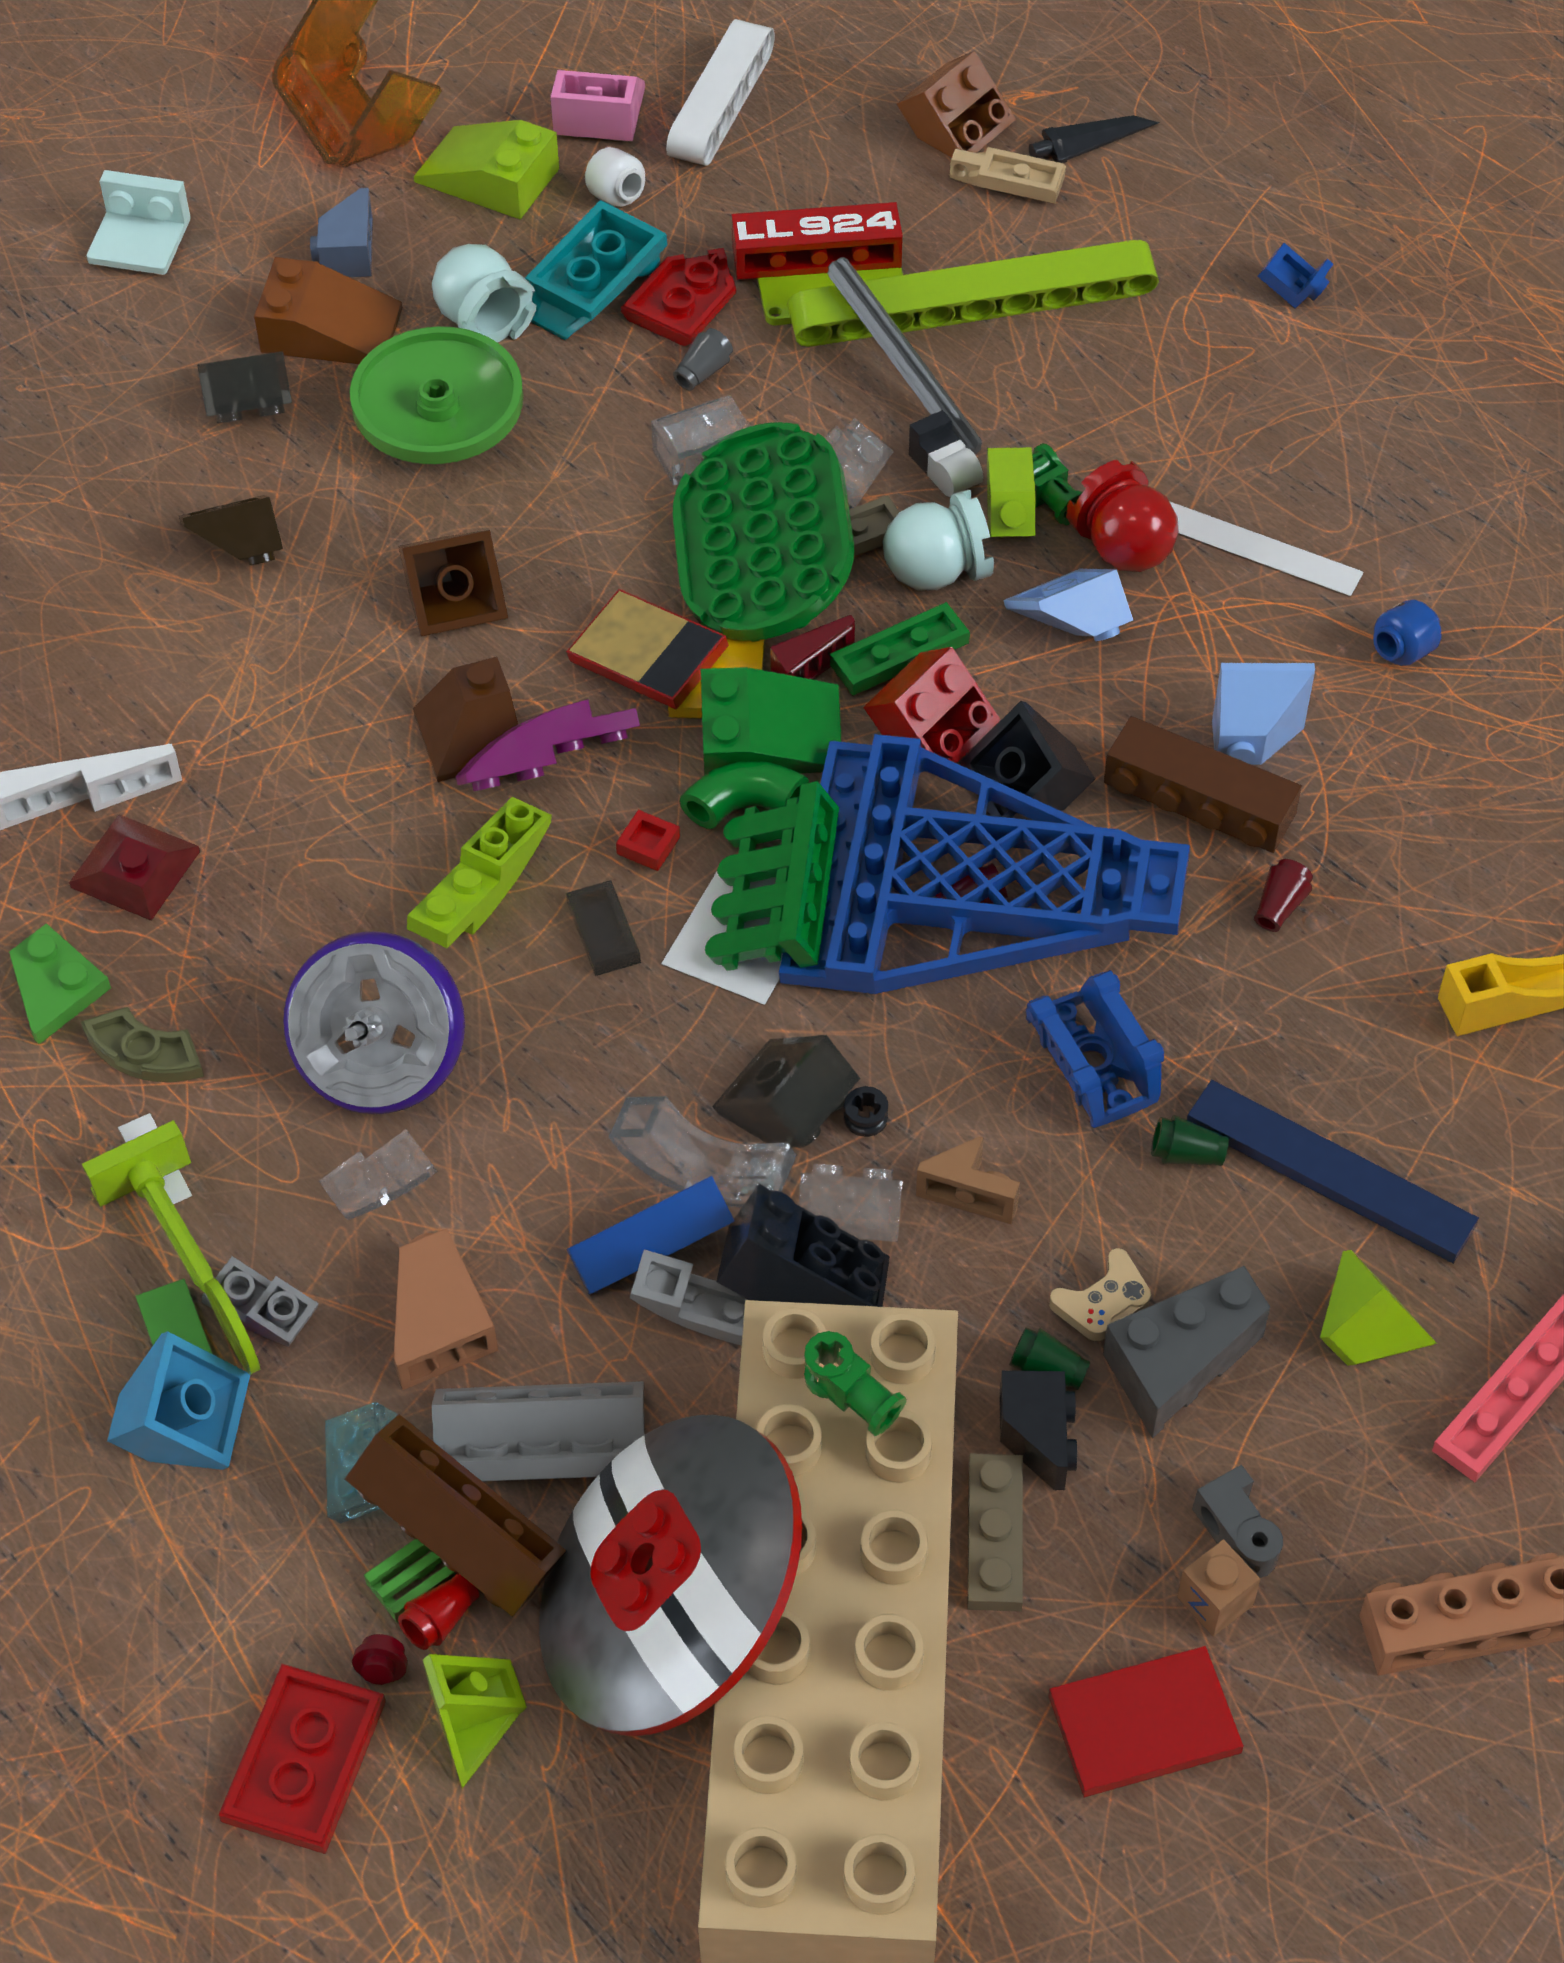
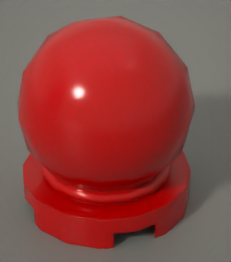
(1124, 517)

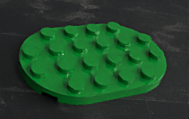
(763, 532)

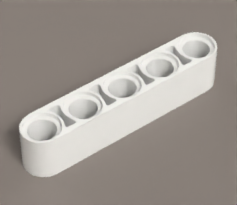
(720, 92)

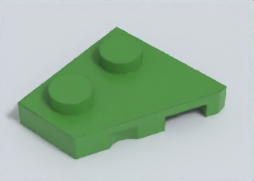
(54, 981)

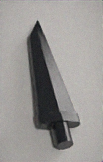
(1074, 140)

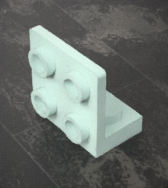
(140, 223)

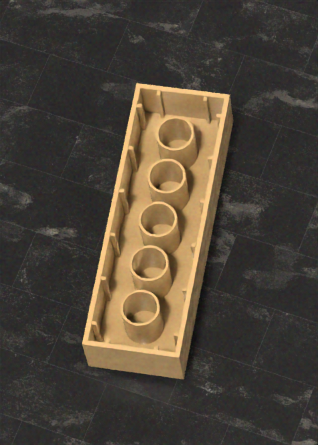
(837, 1729)

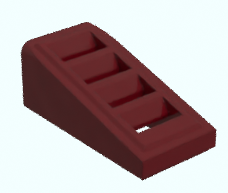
(810, 652)

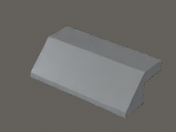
(538, 1428)

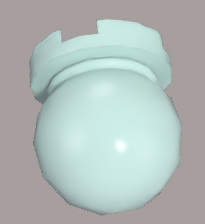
(482, 292)
(934, 544)

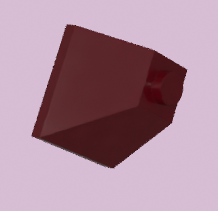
(134, 867)

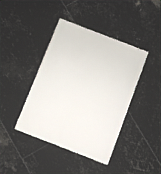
(752, 979)

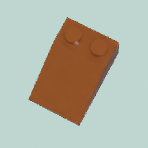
(322, 313)

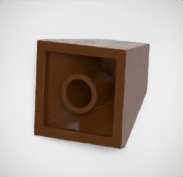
(453, 582)
(464, 715)

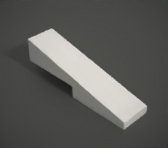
(101, 779)

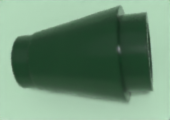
(1187, 1143)
(1045, 1353)

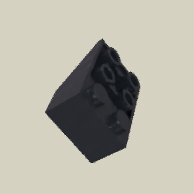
(798, 1257)

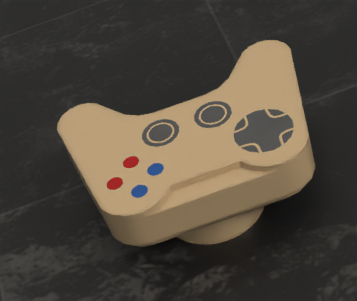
(1106, 1301)

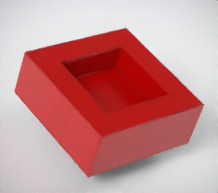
(648, 840)

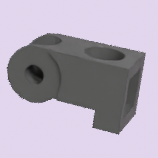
(1231, 1516)

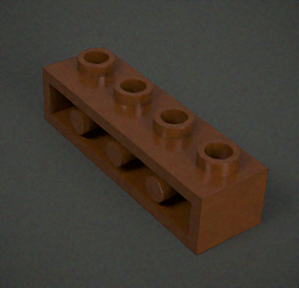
(1202, 784)
(454, 1515)

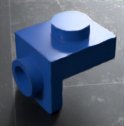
(1294, 277)

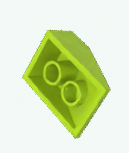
(493, 165)

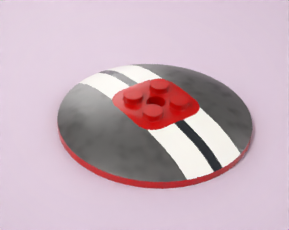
(724, 1550)

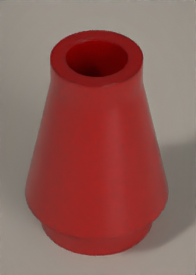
(436, 1612)

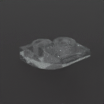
(374, 1181)

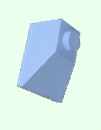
(1079, 603)
(1260, 708)

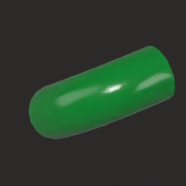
(738, 787)

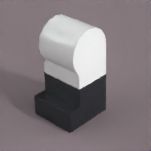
(943, 454)

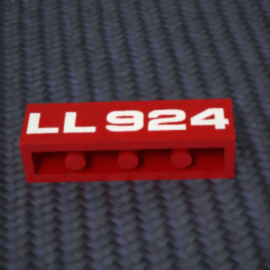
(815, 237)

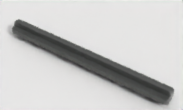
(900, 350)

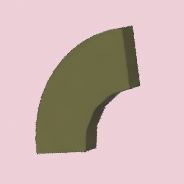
(142, 1050)

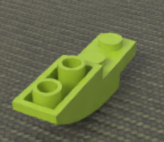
(484, 876)

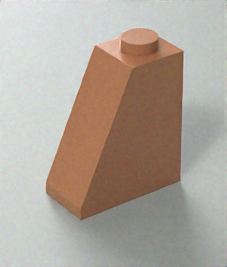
(437, 1312)

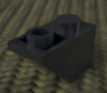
(1035, 1422)

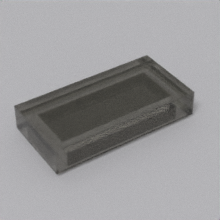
(603, 928)

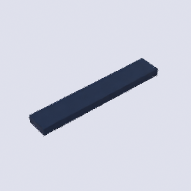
(1334, 1171)

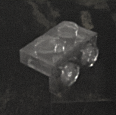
(860, 456)
(858, 1205)

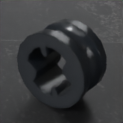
(866, 1097)

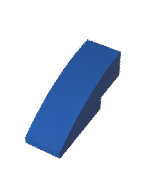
(658, 1229)

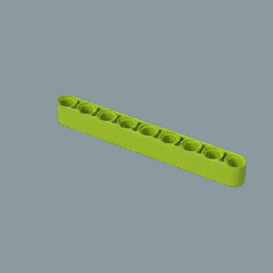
(981, 291)

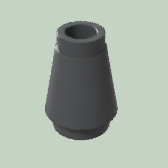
(704, 357)

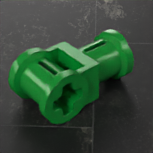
(1052, 483)
(850, 1382)

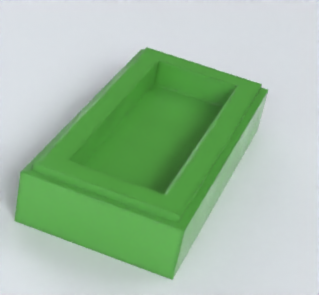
(172, 1310)

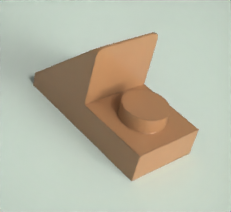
(956, 1181)

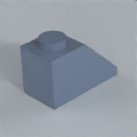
(346, 236)

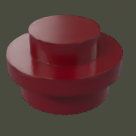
(380, 1659)

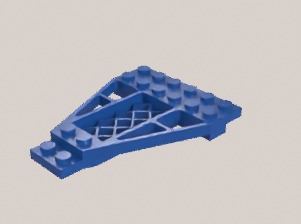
(875, 786)

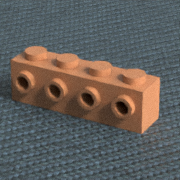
(1465, 1614)

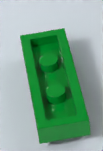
(892, 649)

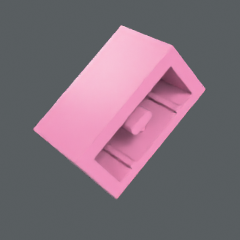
(596, 105)

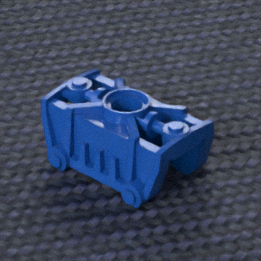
(1115, 1037)

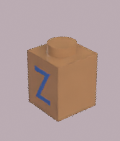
(1218, 1587)

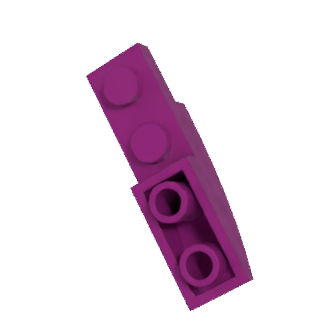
(531, 743)

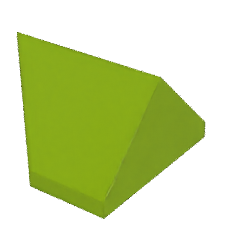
(1366, 1318)
(475, 1705)

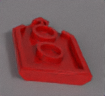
(682, 296)

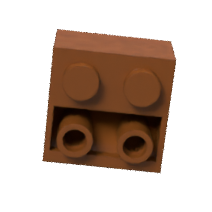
(957, 107)

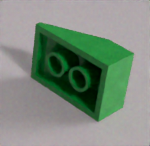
(767, 718)

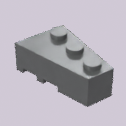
(1184, 1343)

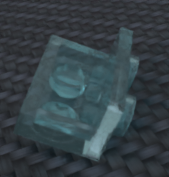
(345, 1442)

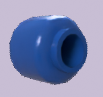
(1407, 632)

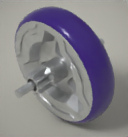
(329, 1002)

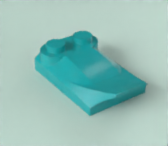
(592, 268)

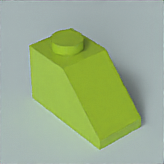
(1010, 492)

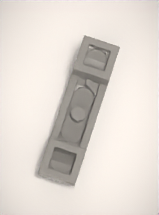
(688, 1299)

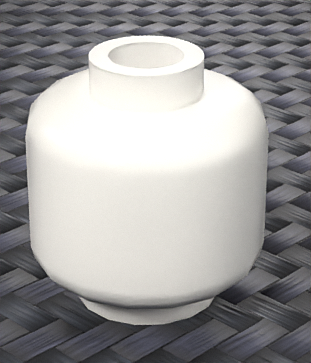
(615, 177)

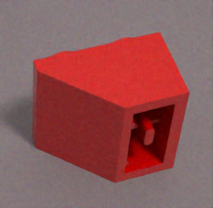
(934, 703)

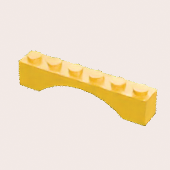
(1500, 990)

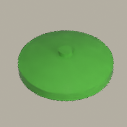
(436, 395)

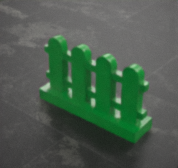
(800, 888)

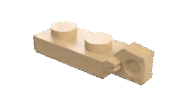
(1009, 173)

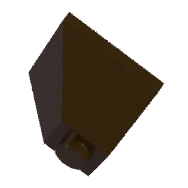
(239, 528)

